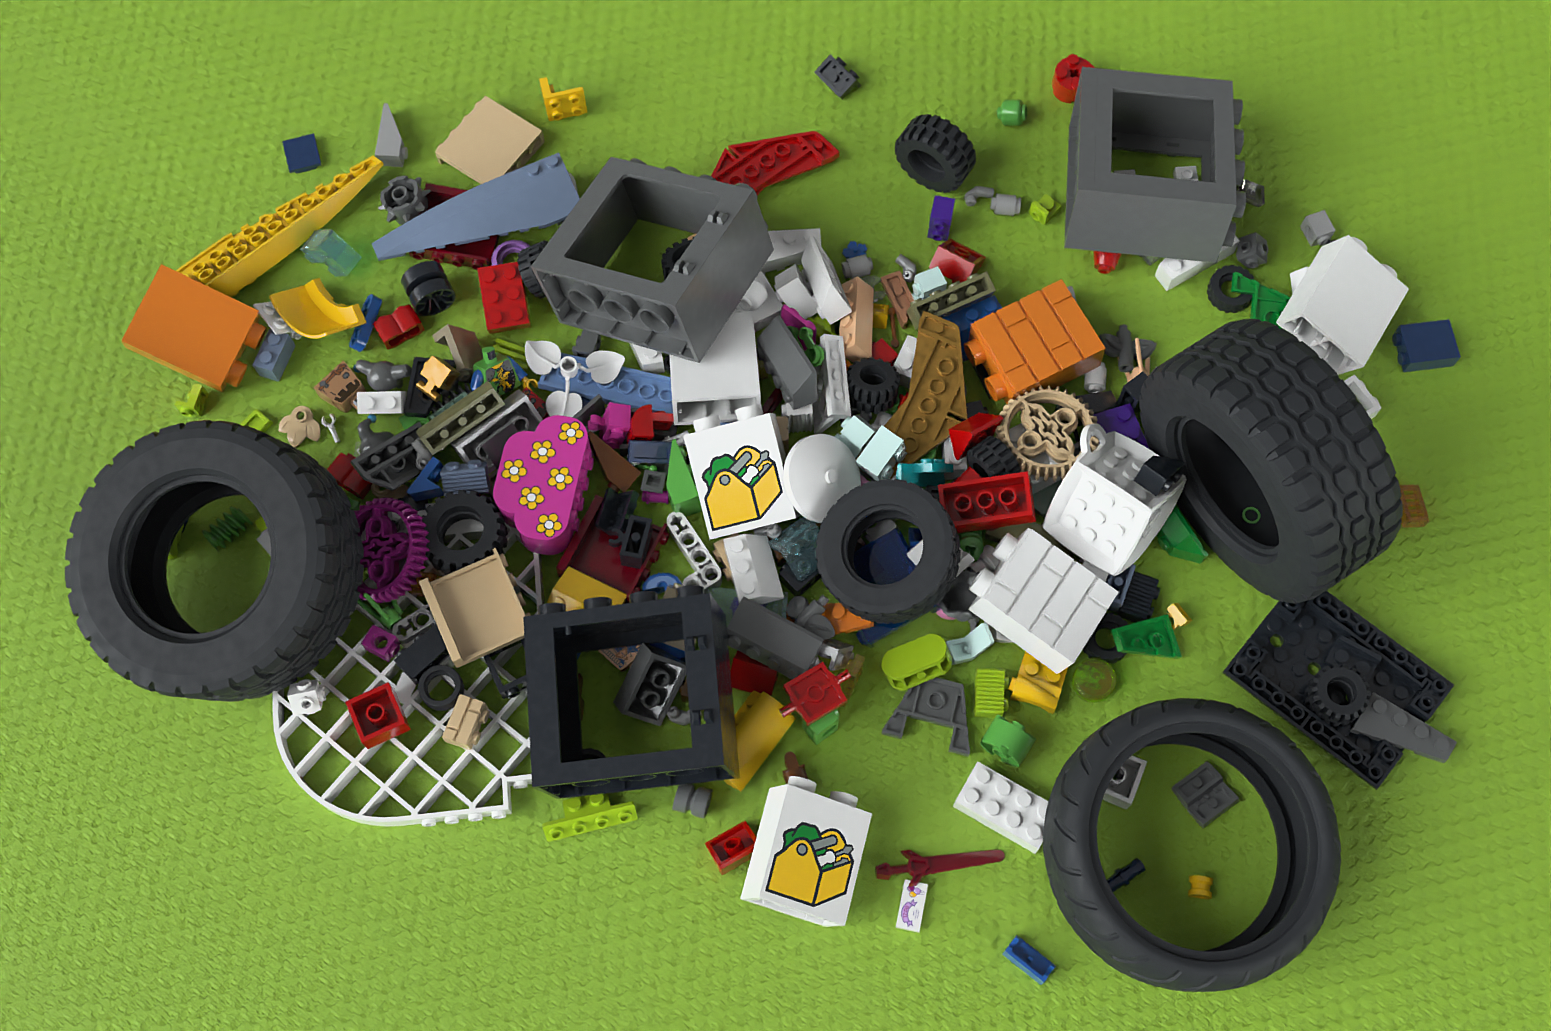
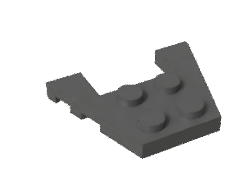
(937, 703)

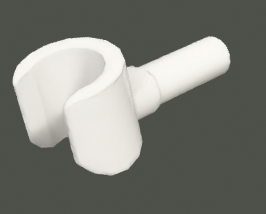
(331, 427)

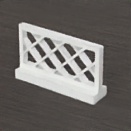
(835, 388)

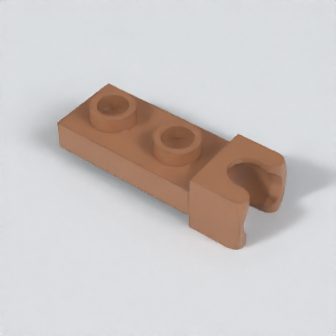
(898, 295)

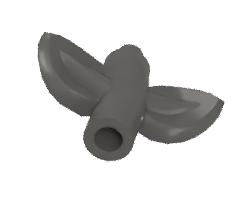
(1125, 348)
(810, 616)

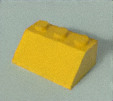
(577, 586)

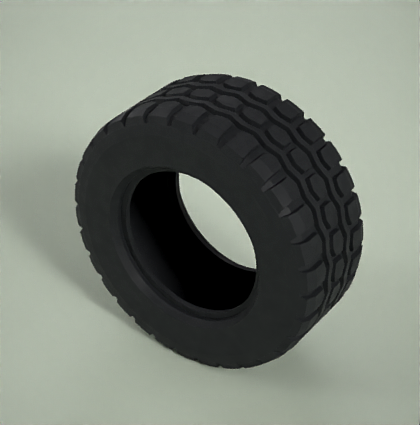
(1277, 434)
(125, 546)

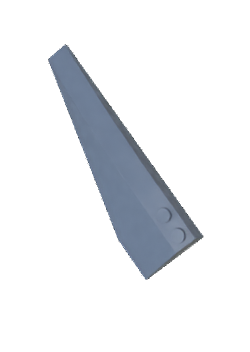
(515, 201)

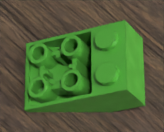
(681, 483)

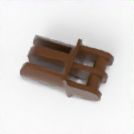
(793, 767)

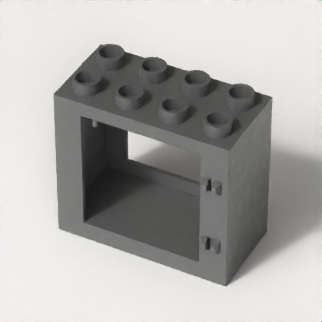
(1150, 212)

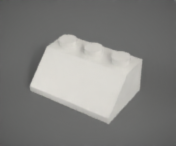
(753, 568)

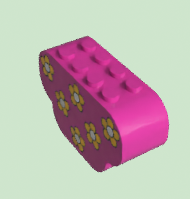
(544, 483)

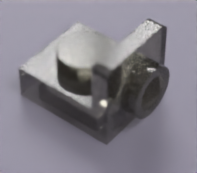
(1254, 192)

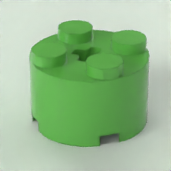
(1007, 741)

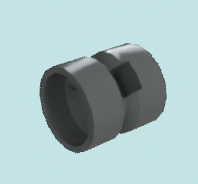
(694, 800)

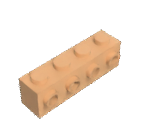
(857, 325)

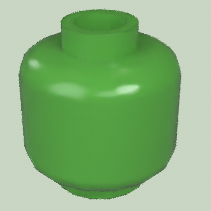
(1012, 112)

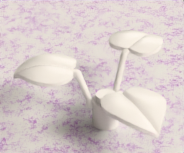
(546, 355)

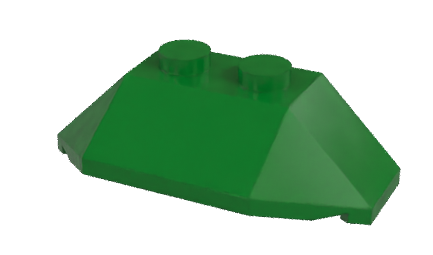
(1180, 540)

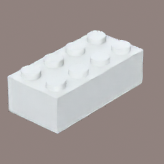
(1003, 807)

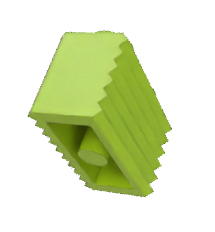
(990, 692)

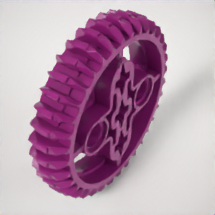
(389, 546)

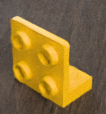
(562, 103)

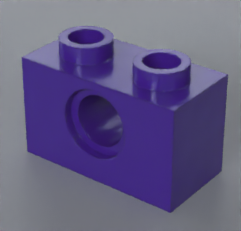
(941, 218)

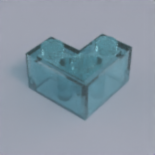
(329, 248)

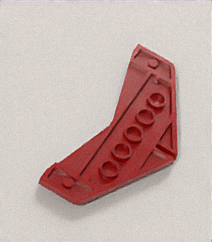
(773, 159)

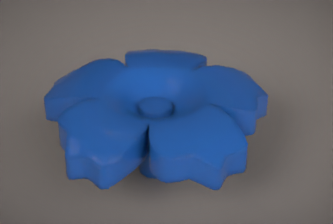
(853, 250)

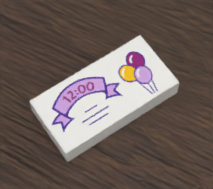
(911, 906)

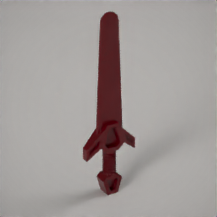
(921, 866)

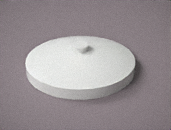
(818, 474)

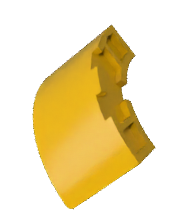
(313, 312)

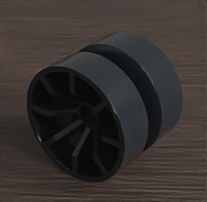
(428, 288)

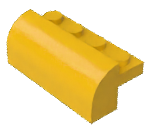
(757, 733)

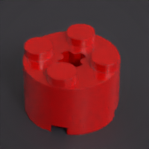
(1067, 77)

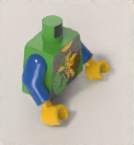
(500, 372)

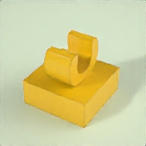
(1179, 615)

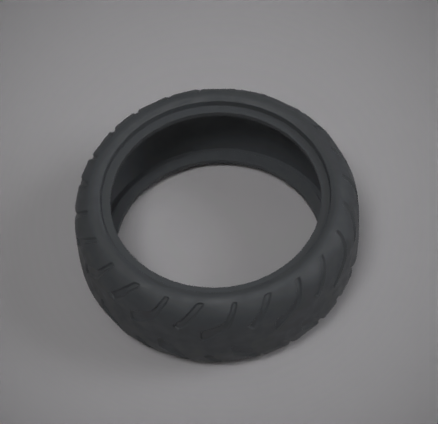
(1301, 821)

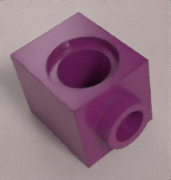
(377, 635)

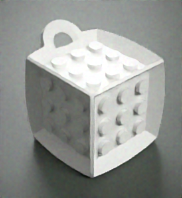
(1101, 508)

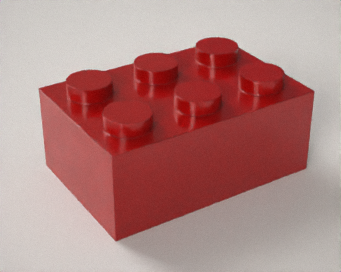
(503, 298)

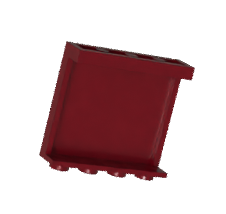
(471, 254)
(593, 555)

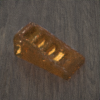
(1421, 519)

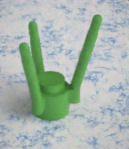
(387, 617)

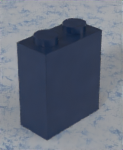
(1426, 345)

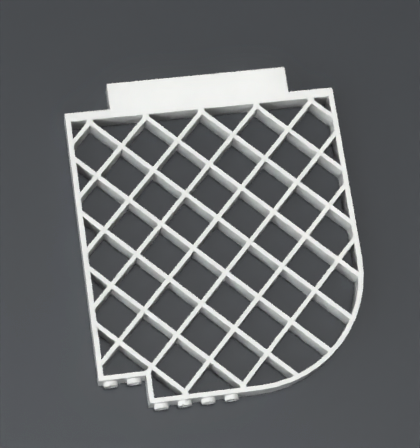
(458, 536)

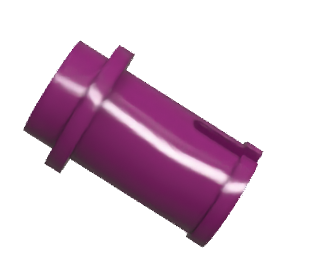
(655, 497)

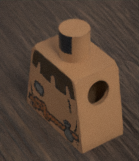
(340, 388)

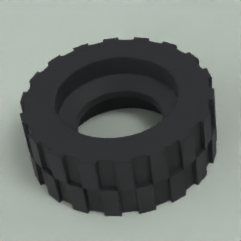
(1216, 295)
(1093, 650)

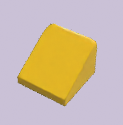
(880, 315)

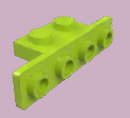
(588, 814)

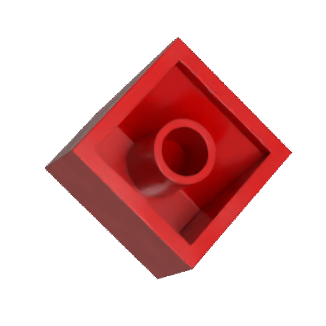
(956, 261)

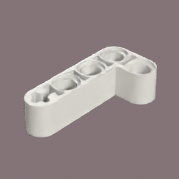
(693, 551)

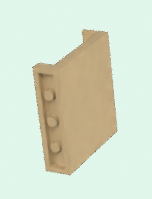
(490, 142)
(476, 609)

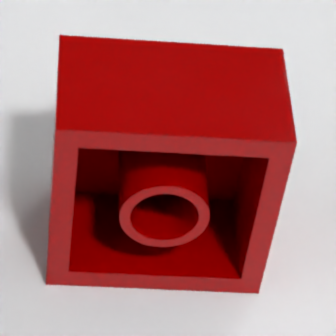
(377, 715)

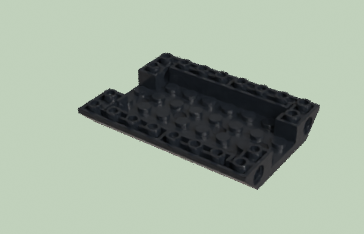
(1306, 634)

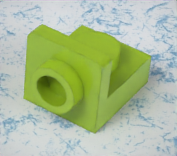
(1044, 209)
(195, 402)

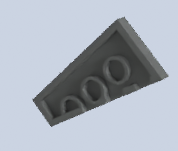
(1403, 730)

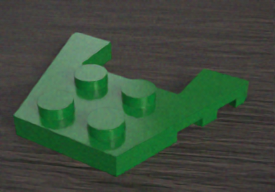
(1266, 302)

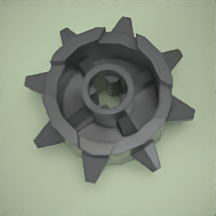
(404, 199)

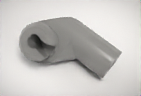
(978, 191)

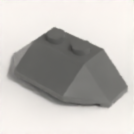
(391, 461)

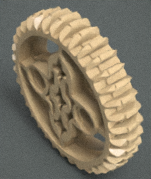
(1046, 430)

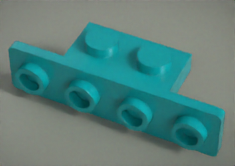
(925, 473)

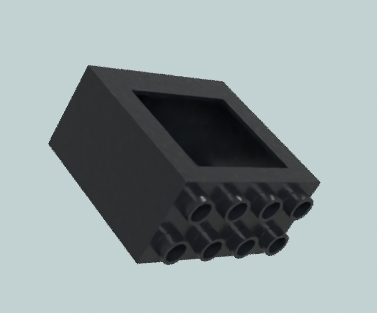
(554, 699)

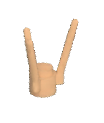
(1137, 370)

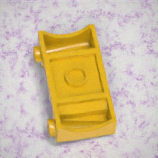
(1037, 684)

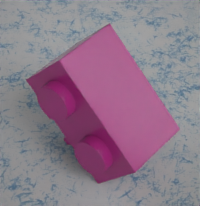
(613, 425)

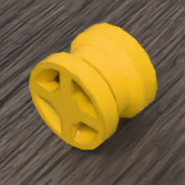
(1200, 887)

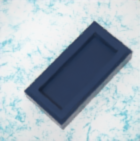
(649, 451)

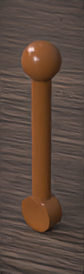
(894, 343)

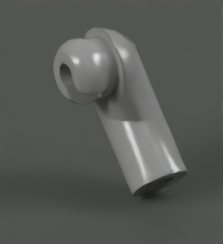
(909, 268)
(423, 454)
(772, 531)
(679, 716)

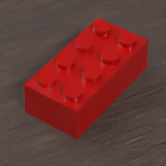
(989, 502)

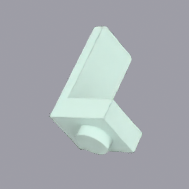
(970, 646)

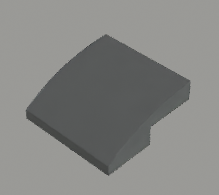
(1205, 794)

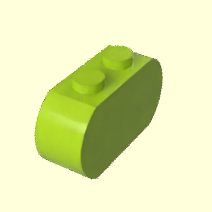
(917, 662)

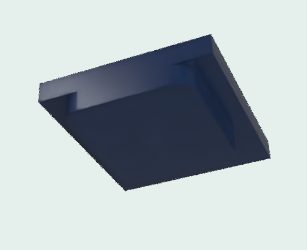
(302, 153)

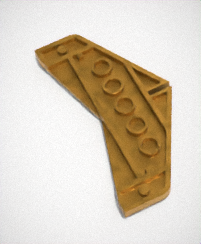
(934, 390)

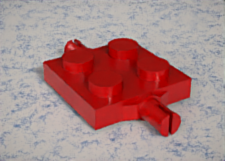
(815, 693)

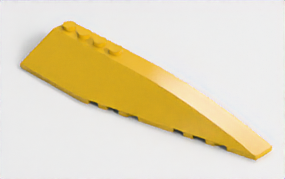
(248, 254)

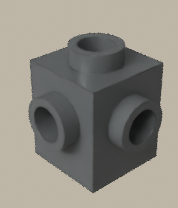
(1252, 250)

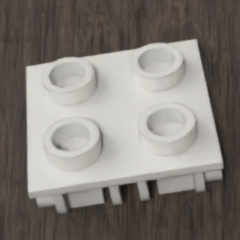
(274, 320)

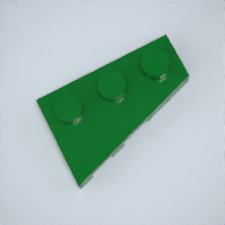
(1148, 638)

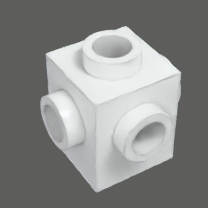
(306, 696)

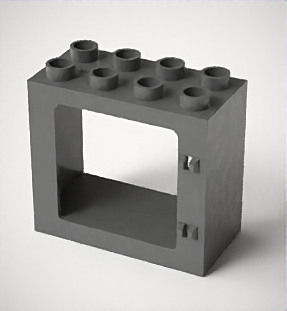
(685, 309)

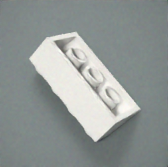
(824, 283)

